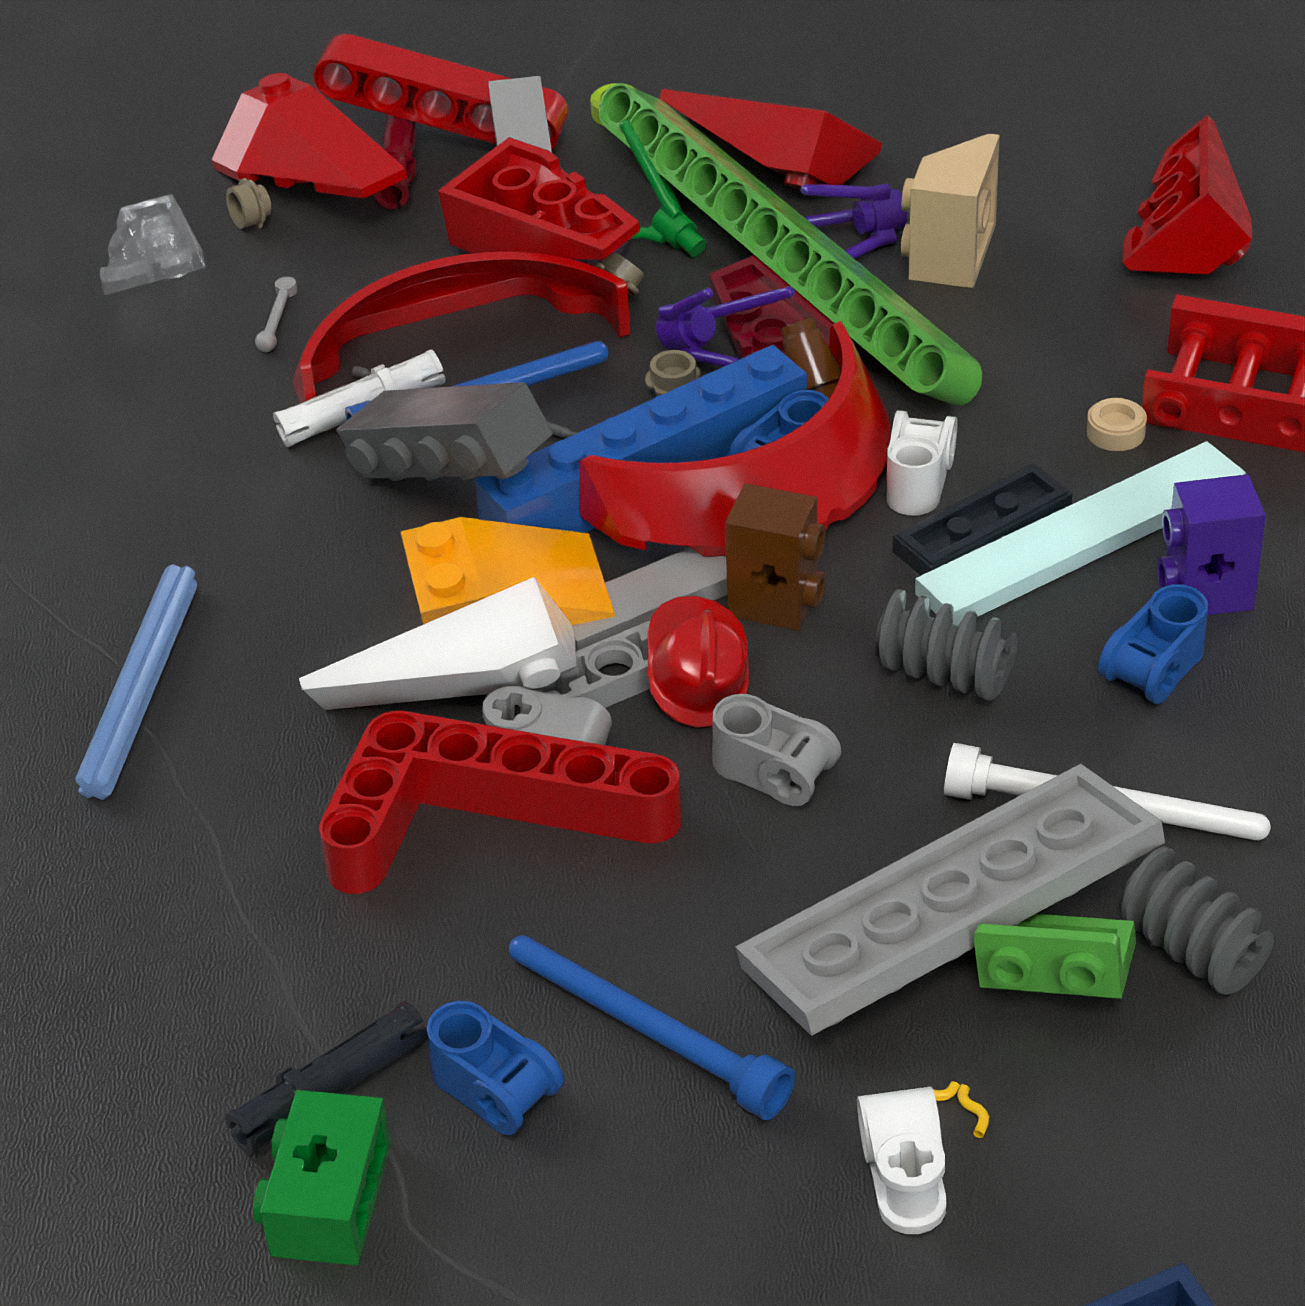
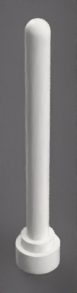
(975, 774)

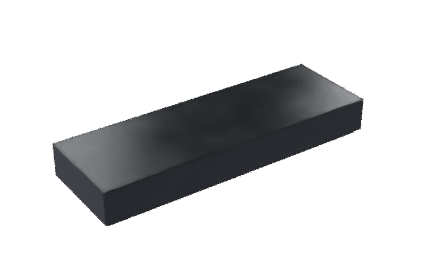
(981, 519)

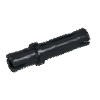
(329, 1073)

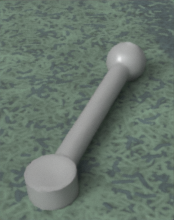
(285, 288)

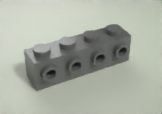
(446, 432)

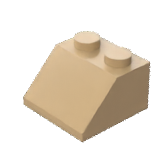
(951, 212)

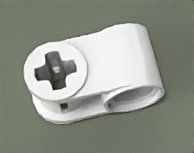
(918, 462)
(905, 1157)

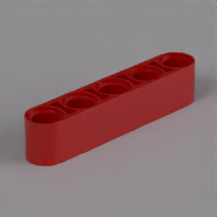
(418, 80)

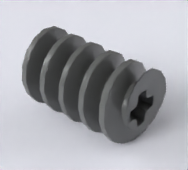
(944, 648)
(1194, 924)

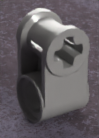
(547, 714)
(767, 748)

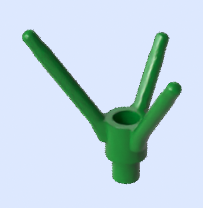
(669, 222)

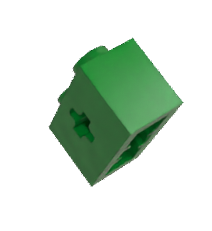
(323, 1177)

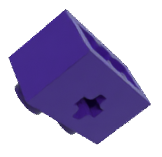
(1214, 541)

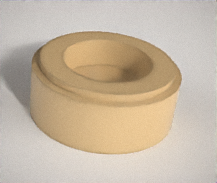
(1116, 424)

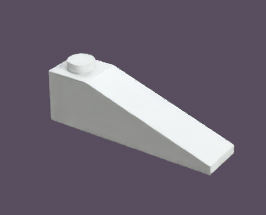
(488, 645)

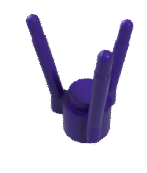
(876, 214)
(690, 326)

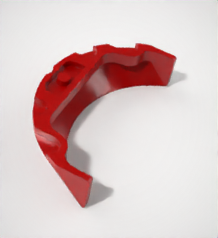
(455, 285)
(687, 503)

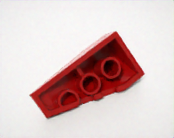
(300, 138)
(529, 204)
(1194, 213)

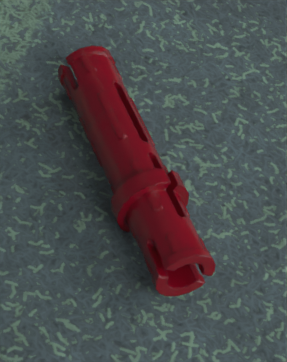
(399, 143)

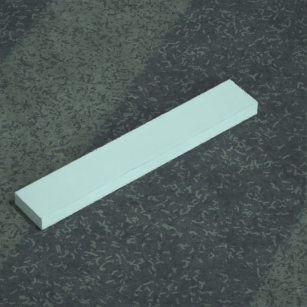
(1067, 537)

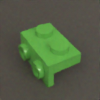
(1056, 955)

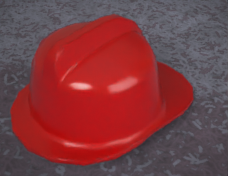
(695, 658)

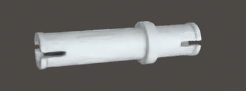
(329, 408)

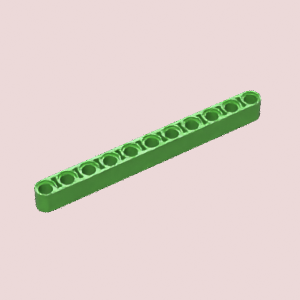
(795, 249)

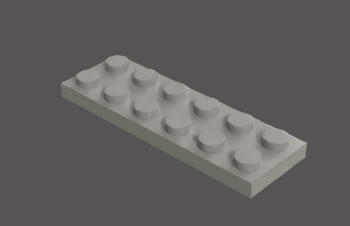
(932, 900)

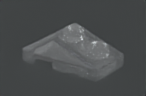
(150, 246)

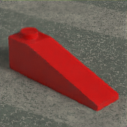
(790, 140)

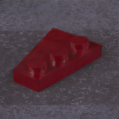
(760, 326)

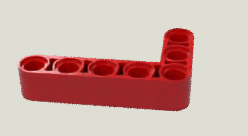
(488, 772)

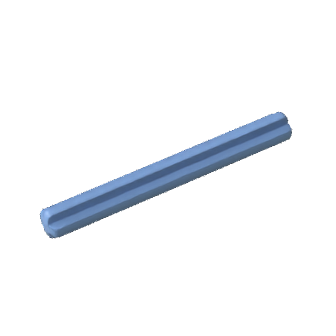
(136, 683)

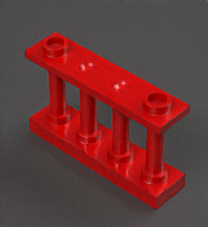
(1239, 337)

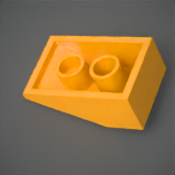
(475, 558)

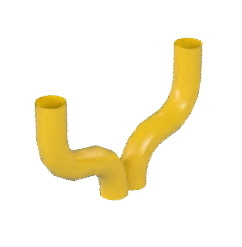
(967, 1103)

